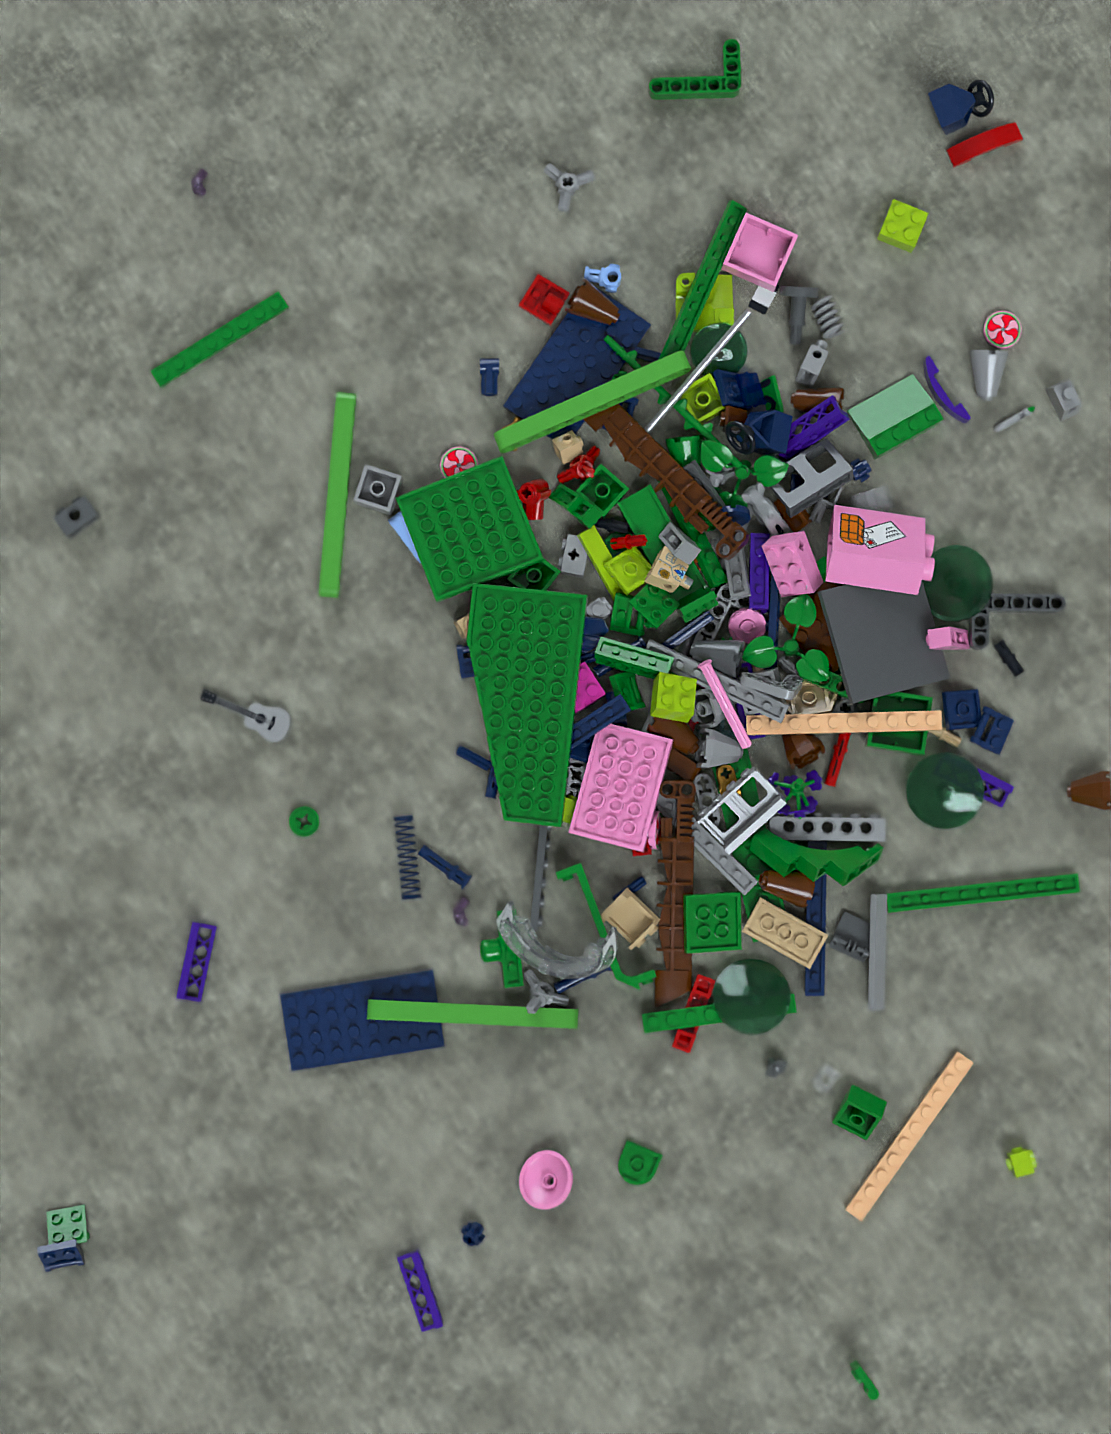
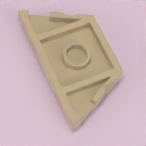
(813, 700)

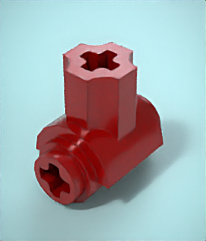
(533, 496)

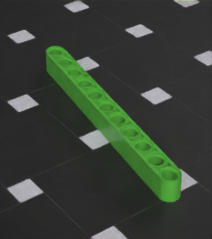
(592, 402)
(337, 495)
(471, 1014)

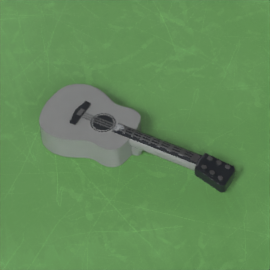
(269, 722)

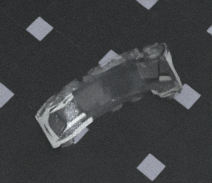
(523, 942)

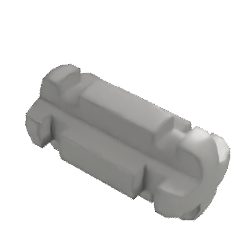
(787, 666)

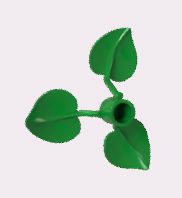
(767, 468)
(813, 665)

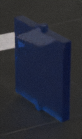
(750, 389)

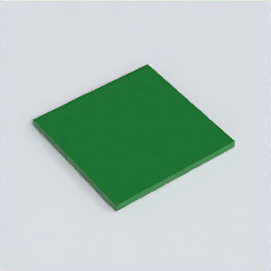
(469, 528)

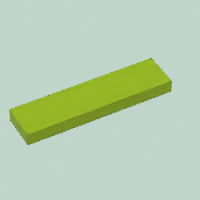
(599, 556)

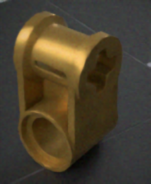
(724, 782)

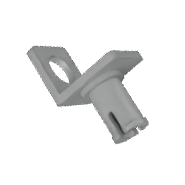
(822, 505)

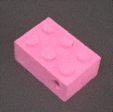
(792, 564)

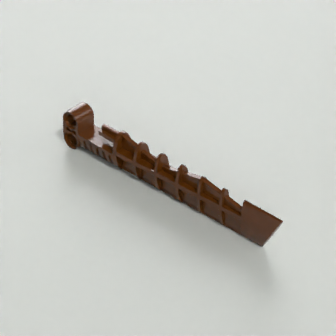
(687, 494)
(679, 867)

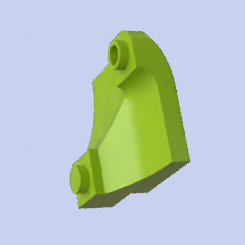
(718, 305)

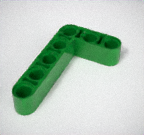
(703, 82)

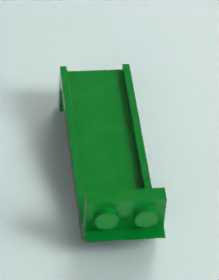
(648, 517)
(567, 874)

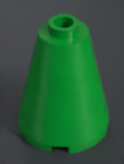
(685, 449)

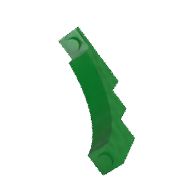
(839, 864)

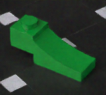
(575, 505)

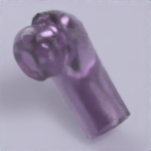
(197, 186)
(459, 914)

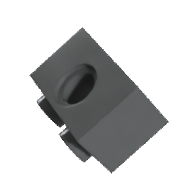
(87, 516)

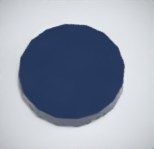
(740, 514)

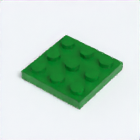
(712, 922)

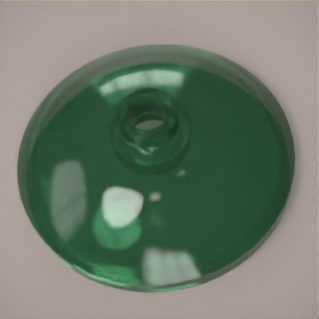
(734, 351)

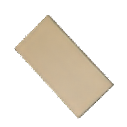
(784, 933)

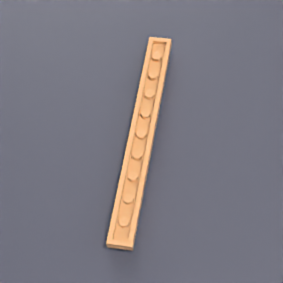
(845, 723)
(909, 1136)

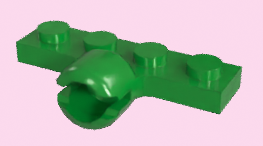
(497, 950)

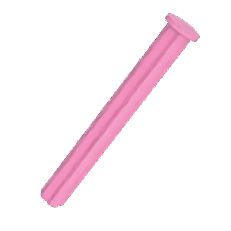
(725, 704)

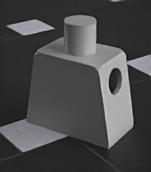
(812, 364)
(1064, 398)

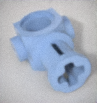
(601, 277)

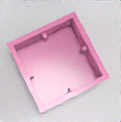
(759, 252)

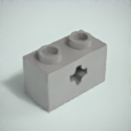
(572, 567)

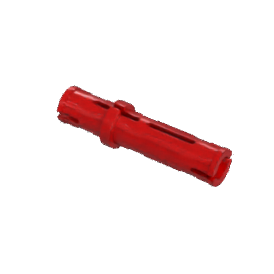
(831, 780)

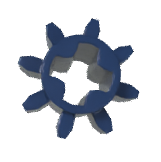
(860, 469)
(473, 1233)

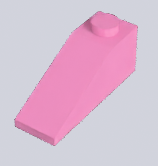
(948, 639)

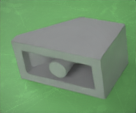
(679, 543)

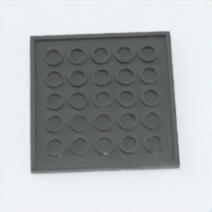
(881, 640)

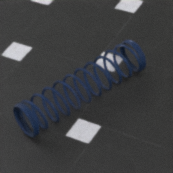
(409, 818)

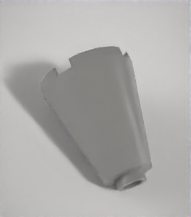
(987, 371)

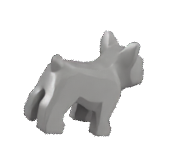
(764, 509)

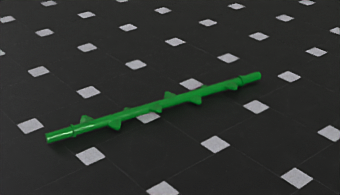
(680, 406)

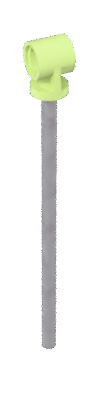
(698, 370)

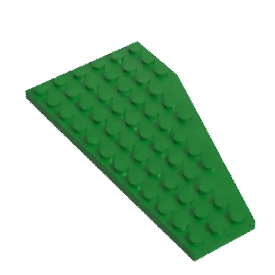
(526, 681)

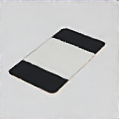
(762, 299)

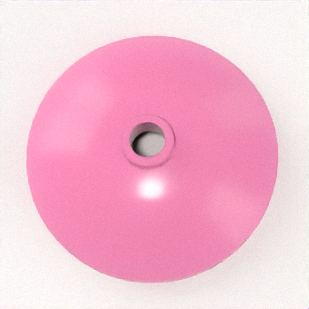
(536, 1178)

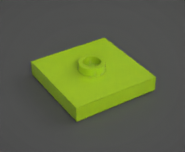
(628, 569)

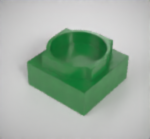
(902, 742)

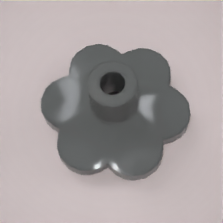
(775, 1067)

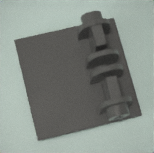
(852, 937)

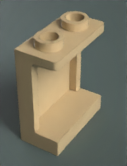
(631, 918)

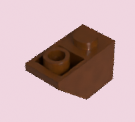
(732, 414)

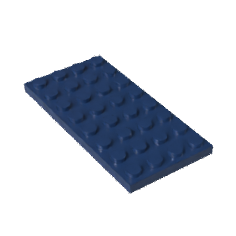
(575, 363)
(333, 1027)

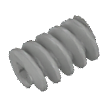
(826, 317)

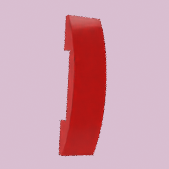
(983, 143)
(698, 996)

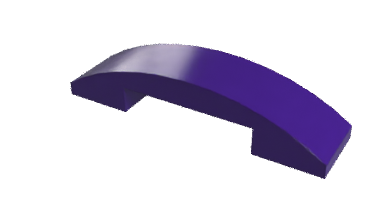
(958, 411)

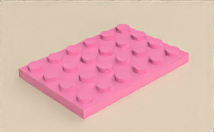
(621, 787)

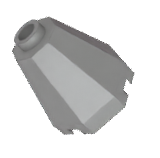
(707, 709)
(716, 749)

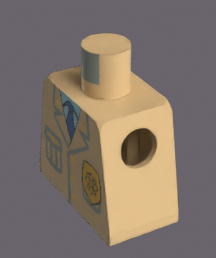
(668, 572)

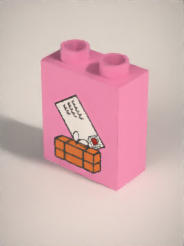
(878, 550)

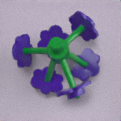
(794, 787)

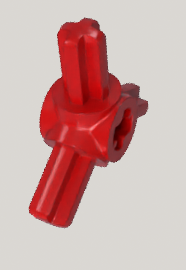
(580, 467)

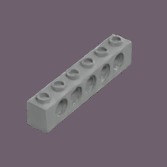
(876, 834)

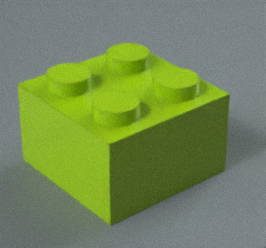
(902, 226)
(703, 399)
(673, 697)

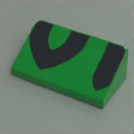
(772, 394)

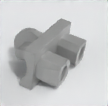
(720, 477)

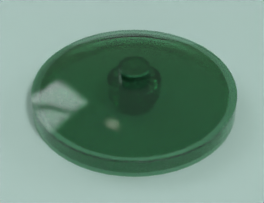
(958, 584)
(945, 790)
(751, 996)

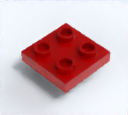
(544, 299)

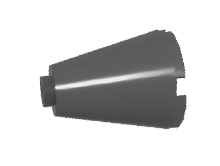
(725, 655)

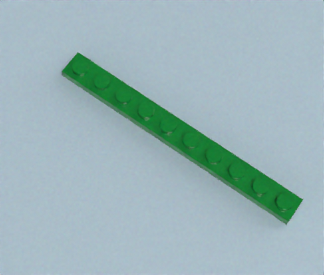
(704, 279)
(983, 893)

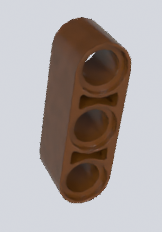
(682, 766)

